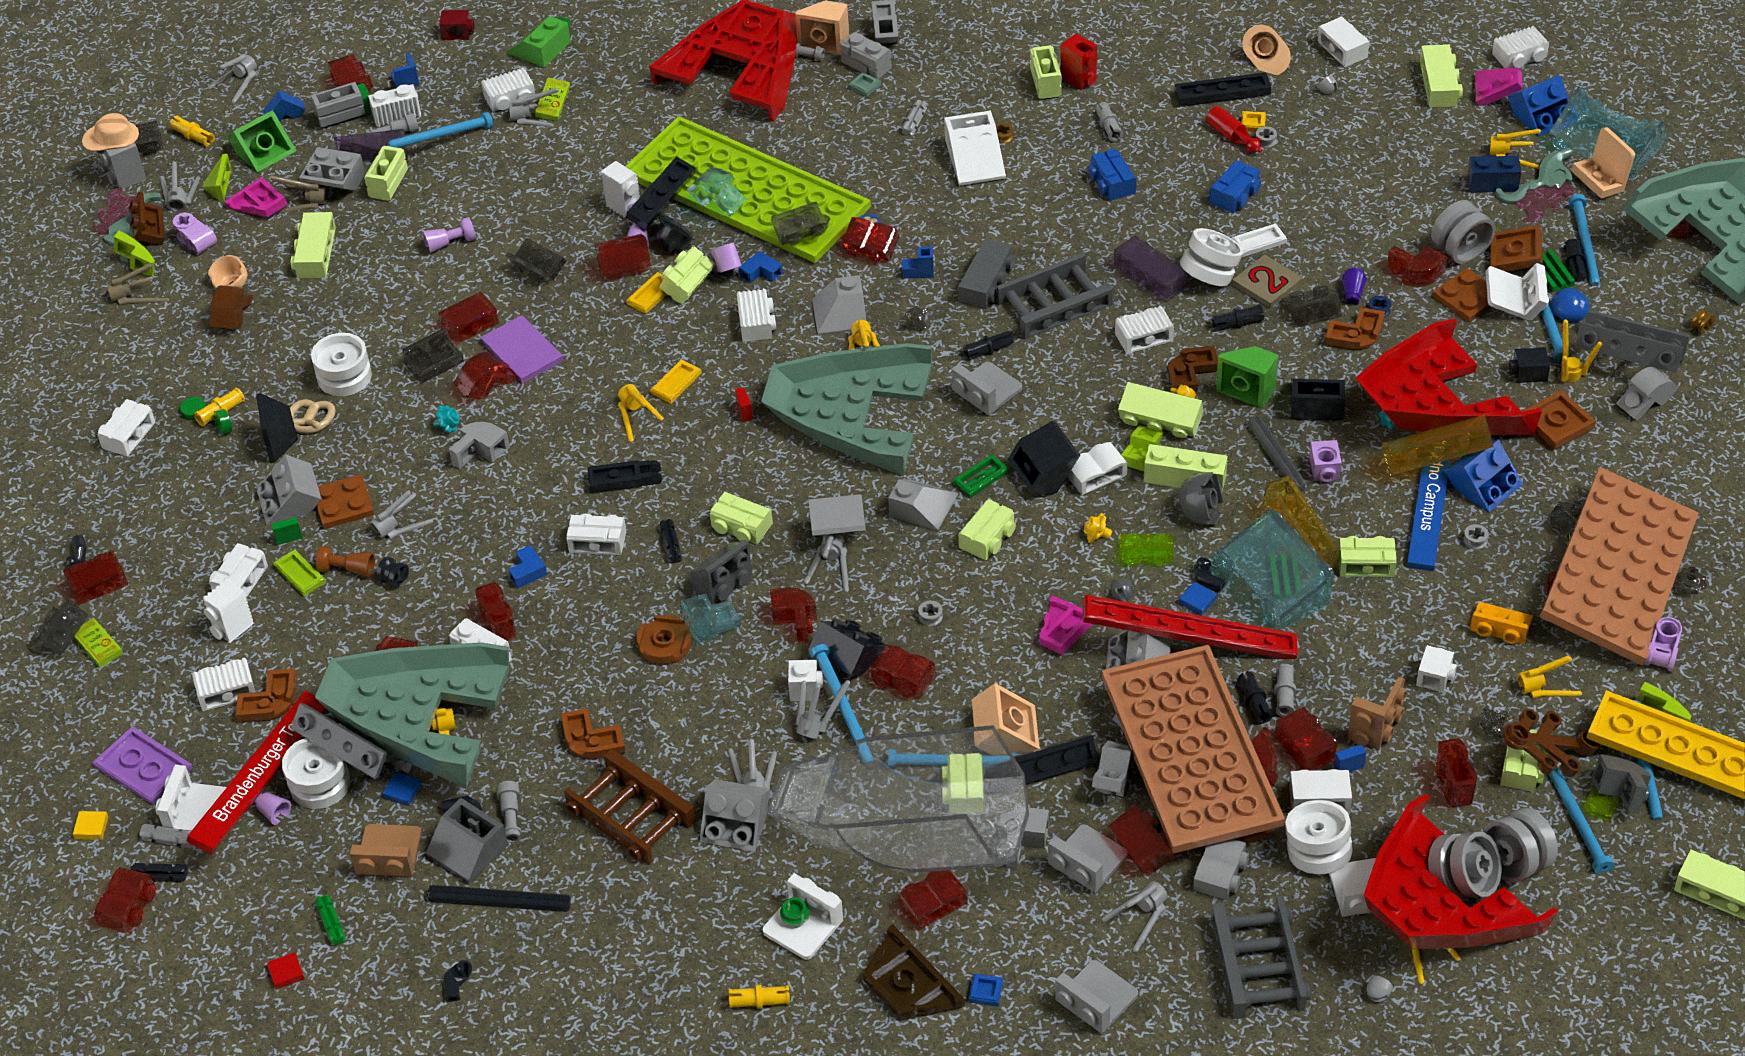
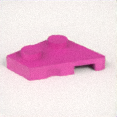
(1496, 84)
(257, 199)
(1062, 626)

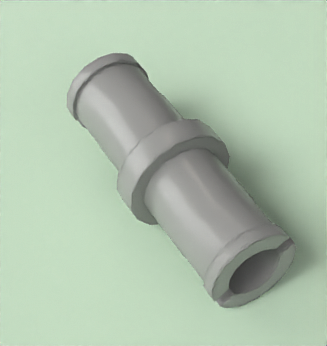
(1109, 121)
(1285, 689)

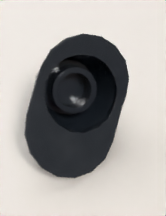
(673, 234)

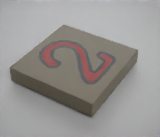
(1267, 281)

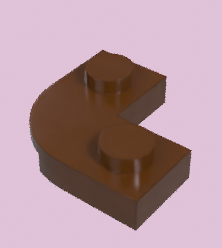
(1191, 361)

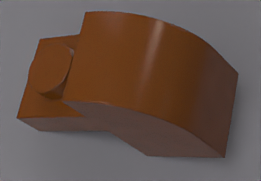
(228, 306)

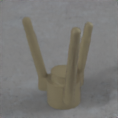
(313, 192)
(120, 288)

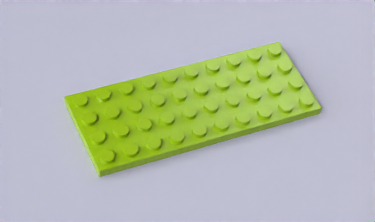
(762, 179)

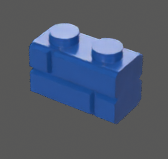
(1112, 174)
(1235, 187)

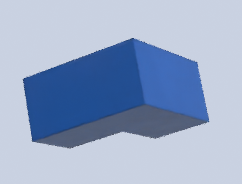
(285, 104)
(760, 265)
(919, 267)
(529, 567)

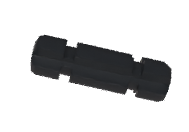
(670, 541)
(162, 872)

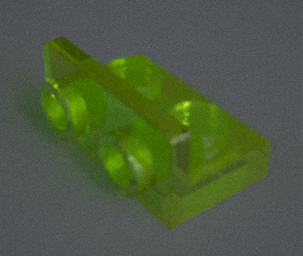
(1146, 548)

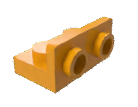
(1501, 623)

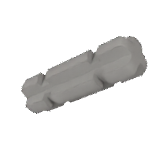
(914, 117)
(165, 835)

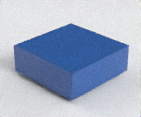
(1197, 598)
(1350, 758)
(402, 789)
(986, 990)

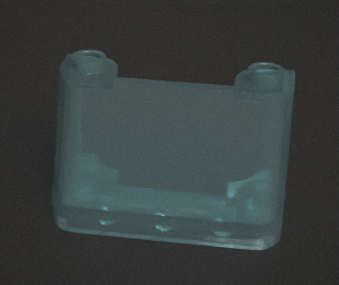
(1584, 118)

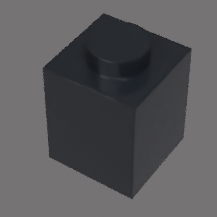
(1530, 365)

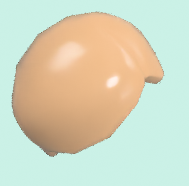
(226, 270)

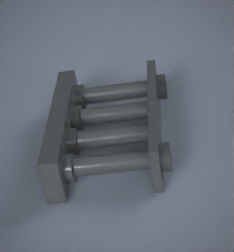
(1059, 313)
(1633, 341)
(344, 743)
(1236, 973)

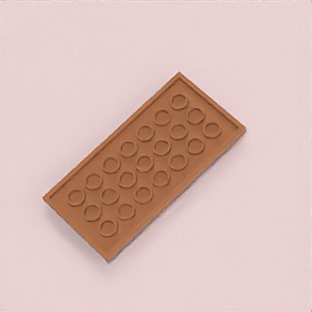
(1619, 565)
(1192, 749)

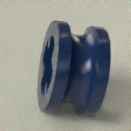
(1380, 301)

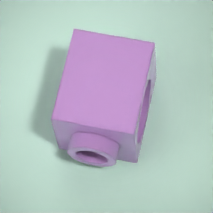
(1325, 460)

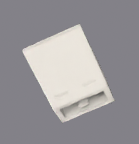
(974, 147)

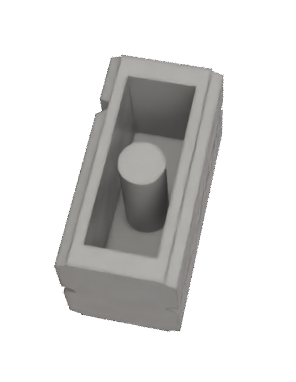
(866, 55)
(337, 104)

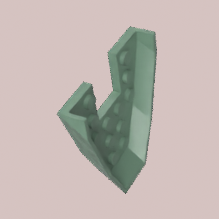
(1712, 202)
(833, 393)
(397, 691)

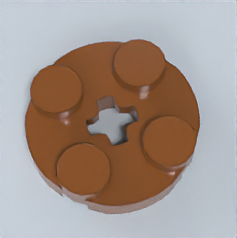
(664, 652)

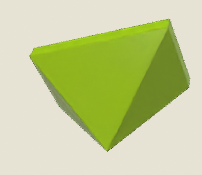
(218, 179)

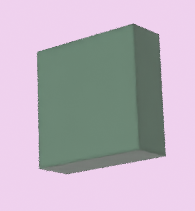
(864, 84)

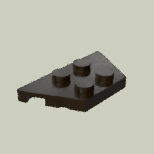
(908, 979)

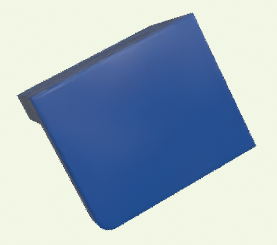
(405, 75)

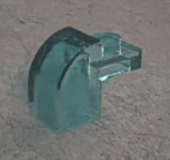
(717, 186)
(707, 620)

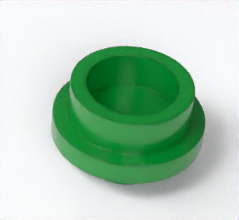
(794, 912)

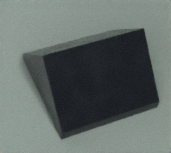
(276, 426)

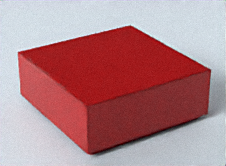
(743, 404)
(285, 970)

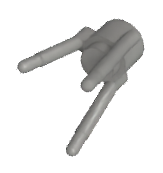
(243, 66)
(521, 109)
(176, 197)
(386, 523)
(831, 549)
(809, 722)
(753, 777)
(1147, 899)

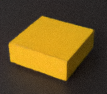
(1253, 120)
(90, 825)

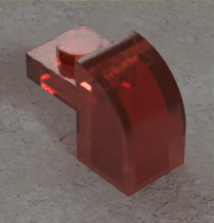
(1419, 269)
(480, 374)
(796, 607)

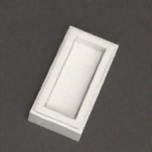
(1260, 239)

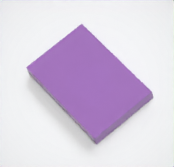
(522, 348)
(139, 764)

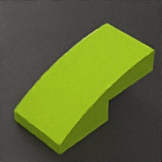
(134, 251)
(1138, 447)
(1659, 700)

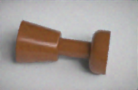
(354, 562)

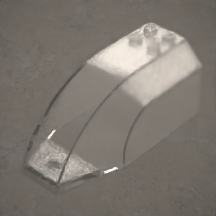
(911, 800)

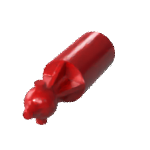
(1232, 129)

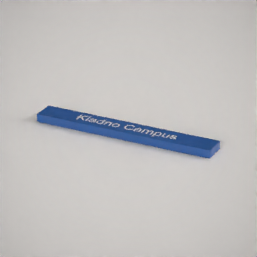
(1428, 516)

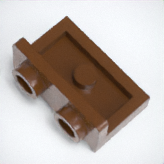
(146, 221)

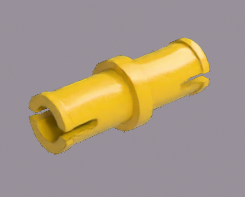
(191, 131)
(225, 402)
(759, 996)

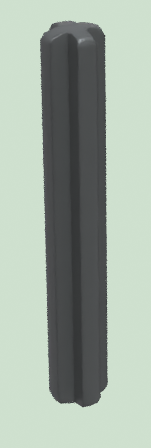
(1275, 451)

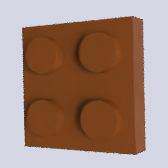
(1517, 248)
(1464, 295)
(1561, 420)
(344, 501)

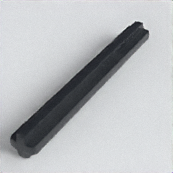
(499, 898)

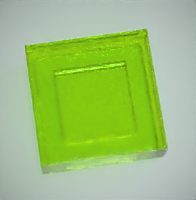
(1600, 805)

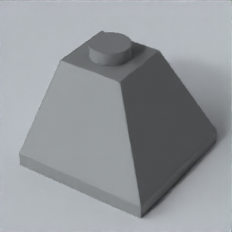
(839, 305)
(920, 503)

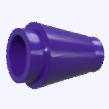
(1353, 285)

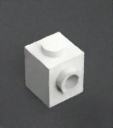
(1436, 669)
(803, 671)

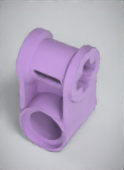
(193, 233)
(724, 258)
(1665, 643)

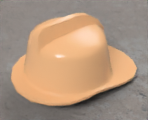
(1266, 42)
(110, 132)

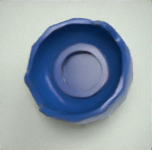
(1570, 305)

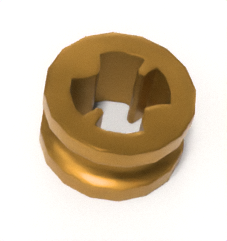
(1008, 131)
(1702, 321)

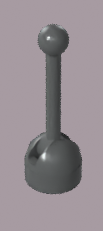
(1124, 585)

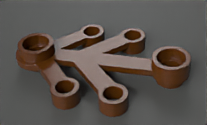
(1519, 738)

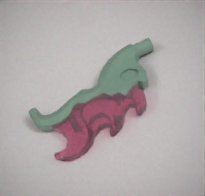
(1545, 191)
(118, 216)

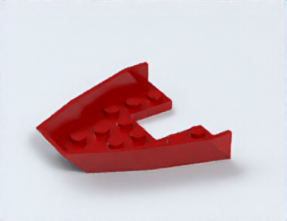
(746, 33)
(1411, 389)
(1424, 909)

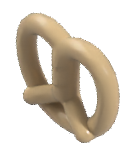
(308, 419)

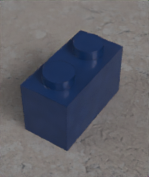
(1493, 172)

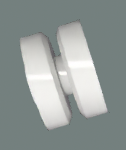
(1211, 257)
(341, 364)
(314, 775)
(1319, 837)

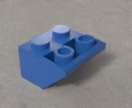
(1540, 104)
(1485, 476)

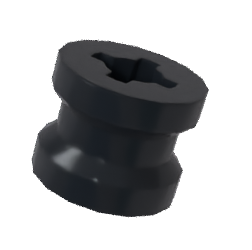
(392, 572)

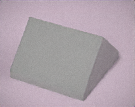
(836, 515)

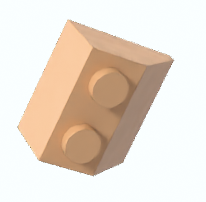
(823, 26)
(1010, 715)

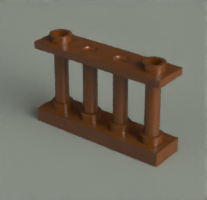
(636, 782)

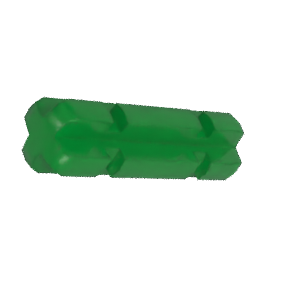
(330, 920)

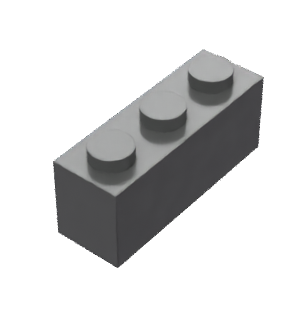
(986, 273)

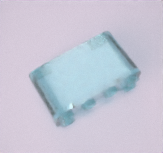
(1278, 569)

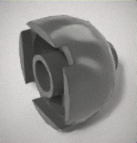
(1198, 495)

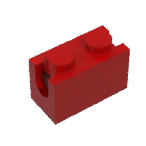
(1078, 61)

